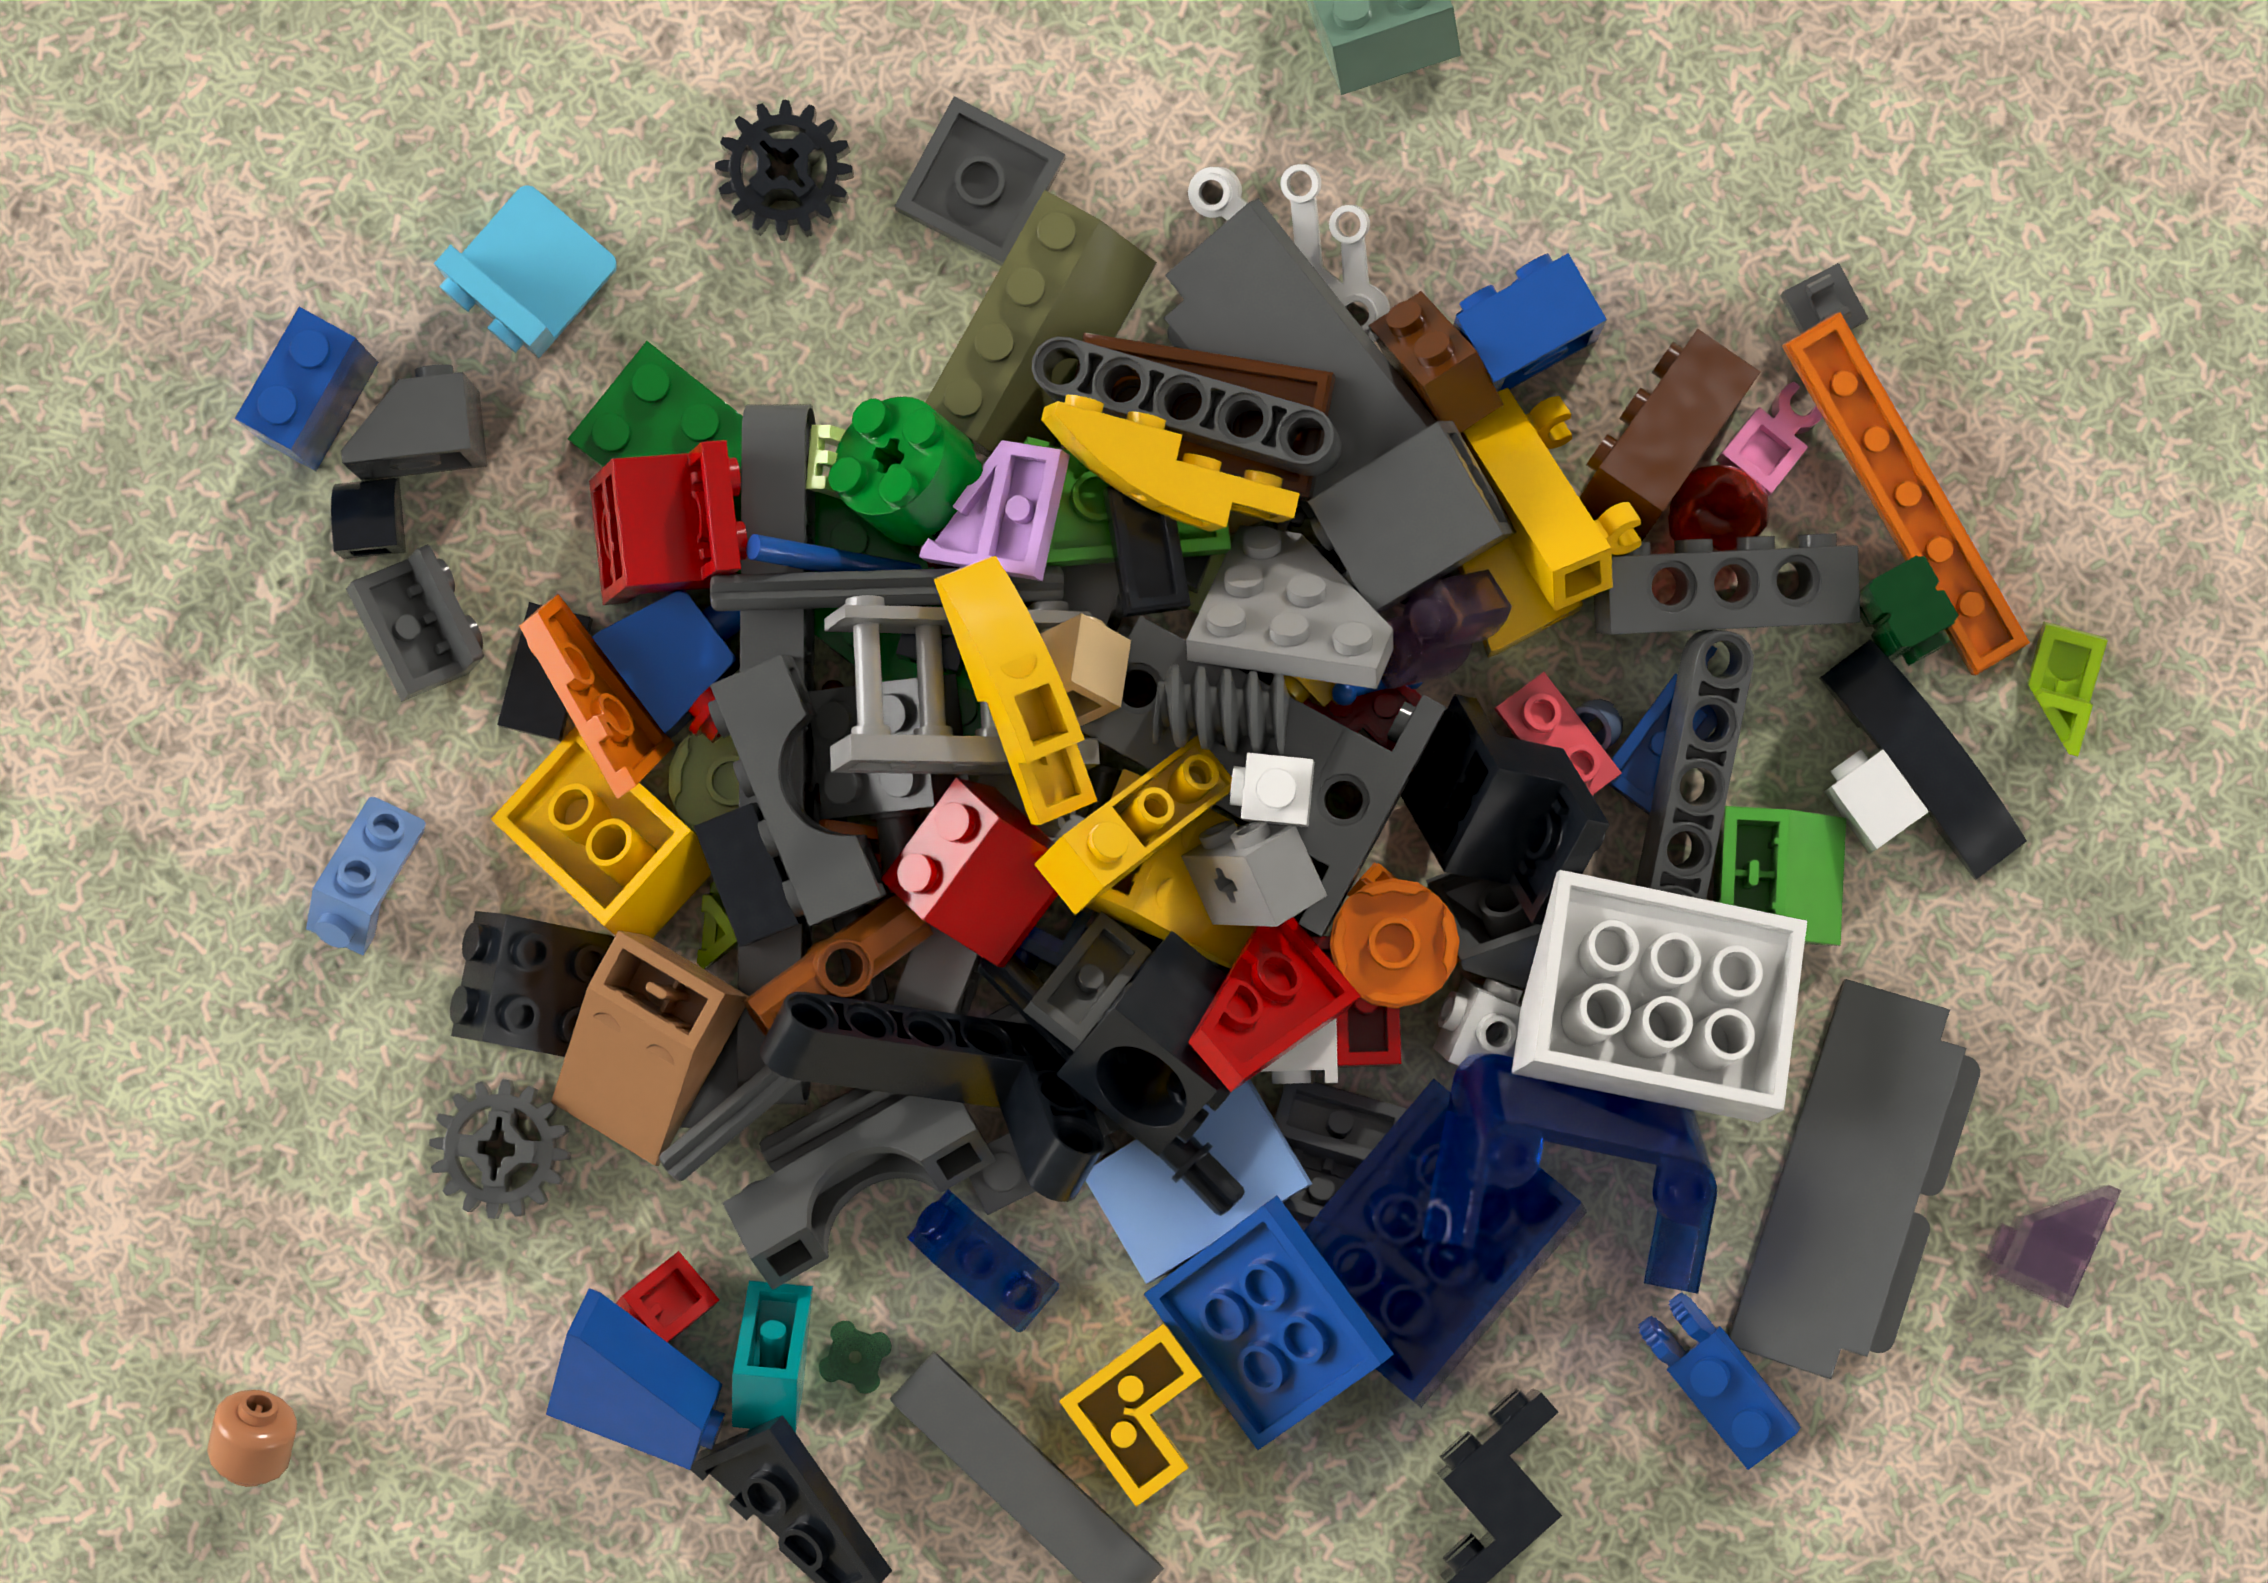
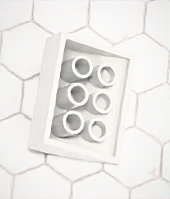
(1662, 998)

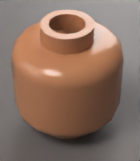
(252, 1437)

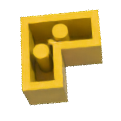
(1117, 1410)

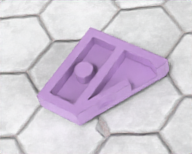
(1006, 512)

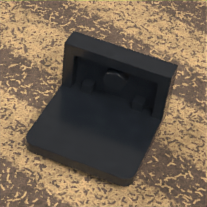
(524, 981)

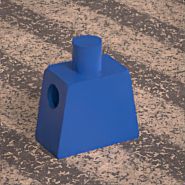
(671, 655)

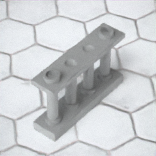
(933, 746)

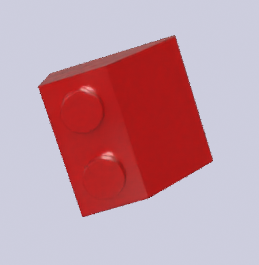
(975, 871)

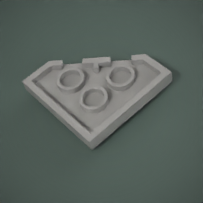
(1288, 614)

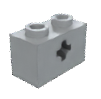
(1253, 874)

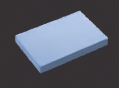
(1166, 1220)

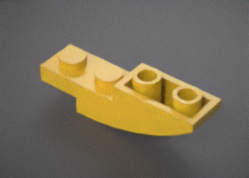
(1143, 464)
(1021, 687)

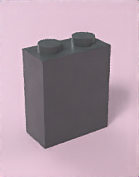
(1410, 516)

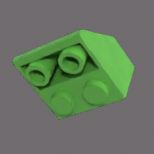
(1784, 866)

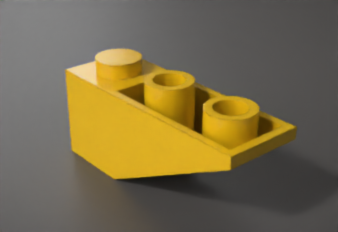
(1134, 825)

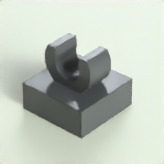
(1821, 298)

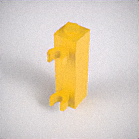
(1554, 530)

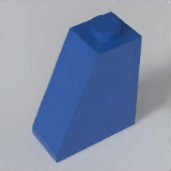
(633, 1386)

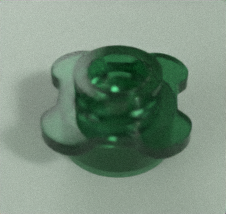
(872, 1349)

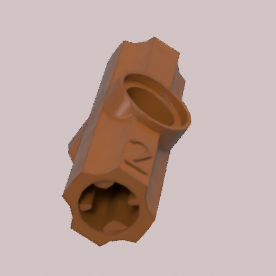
(871, 944)

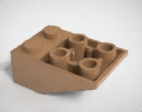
(644, 1043)

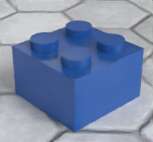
(1532, 321)

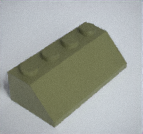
(1058, 280)

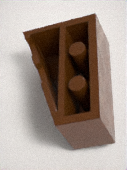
(1667, 429)

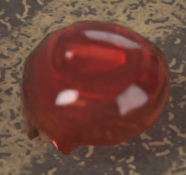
(1719, 506)

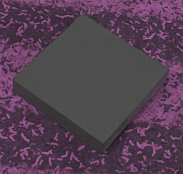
(979, 180)

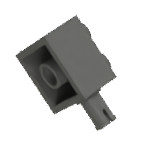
(886, 797)

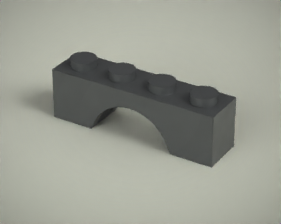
(765, 715)
(792, 1211)

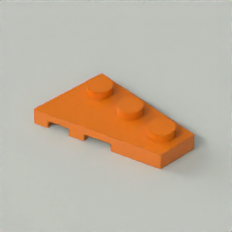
(598, 699)

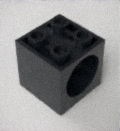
(1139, 1053)

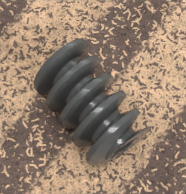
(1221, 710)

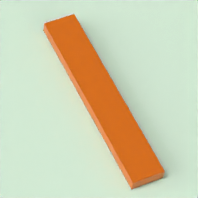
(1904, 488)

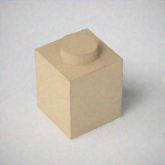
(1090, 665)

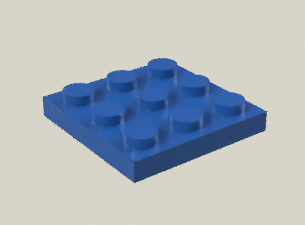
(1268, 1323)

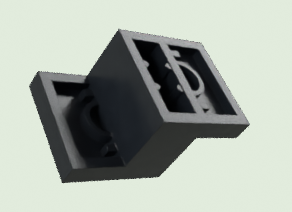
(1502, 807)
(1497, 1489)

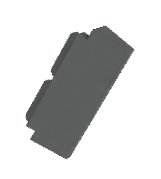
(1263, 301)
(1843, 1215)

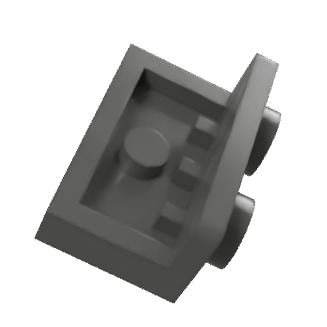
(417, 623)

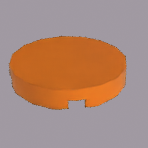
(1394, 942)

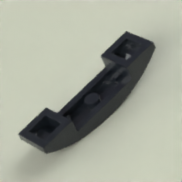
(1927, 756)

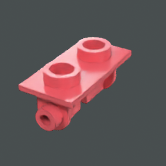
(1544, 717)

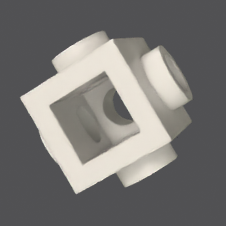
(1479, 1020)

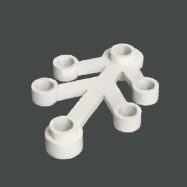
(1306, 233)

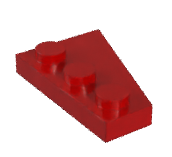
(1270, 1003)

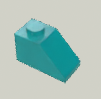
(771, 1354)

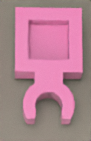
(1768, 444)

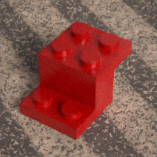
(666, 522)

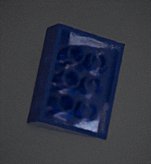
(1422, 1293)

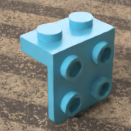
(527, 271)

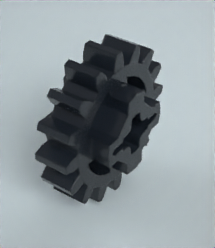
(764, 190)

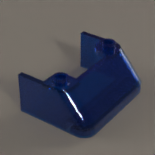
(1498, 1136)

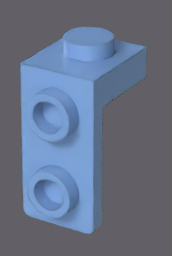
(361, 873)

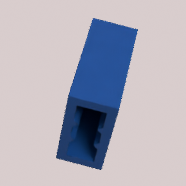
(307, 389)

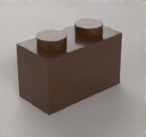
(1436, 362)

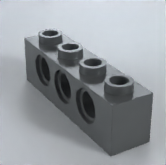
(1825, 591)

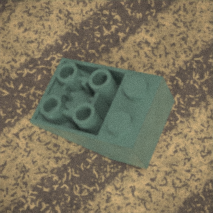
(1383, 38)

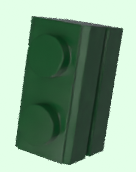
(1907, 611)

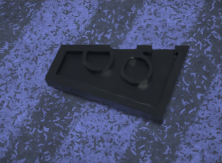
(791, 1495)

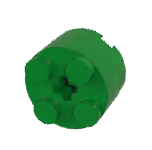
(903, 468)

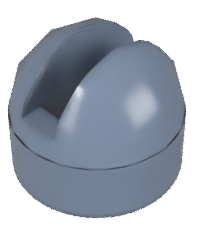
(1607, 714)

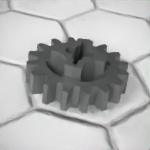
(495, 1179)

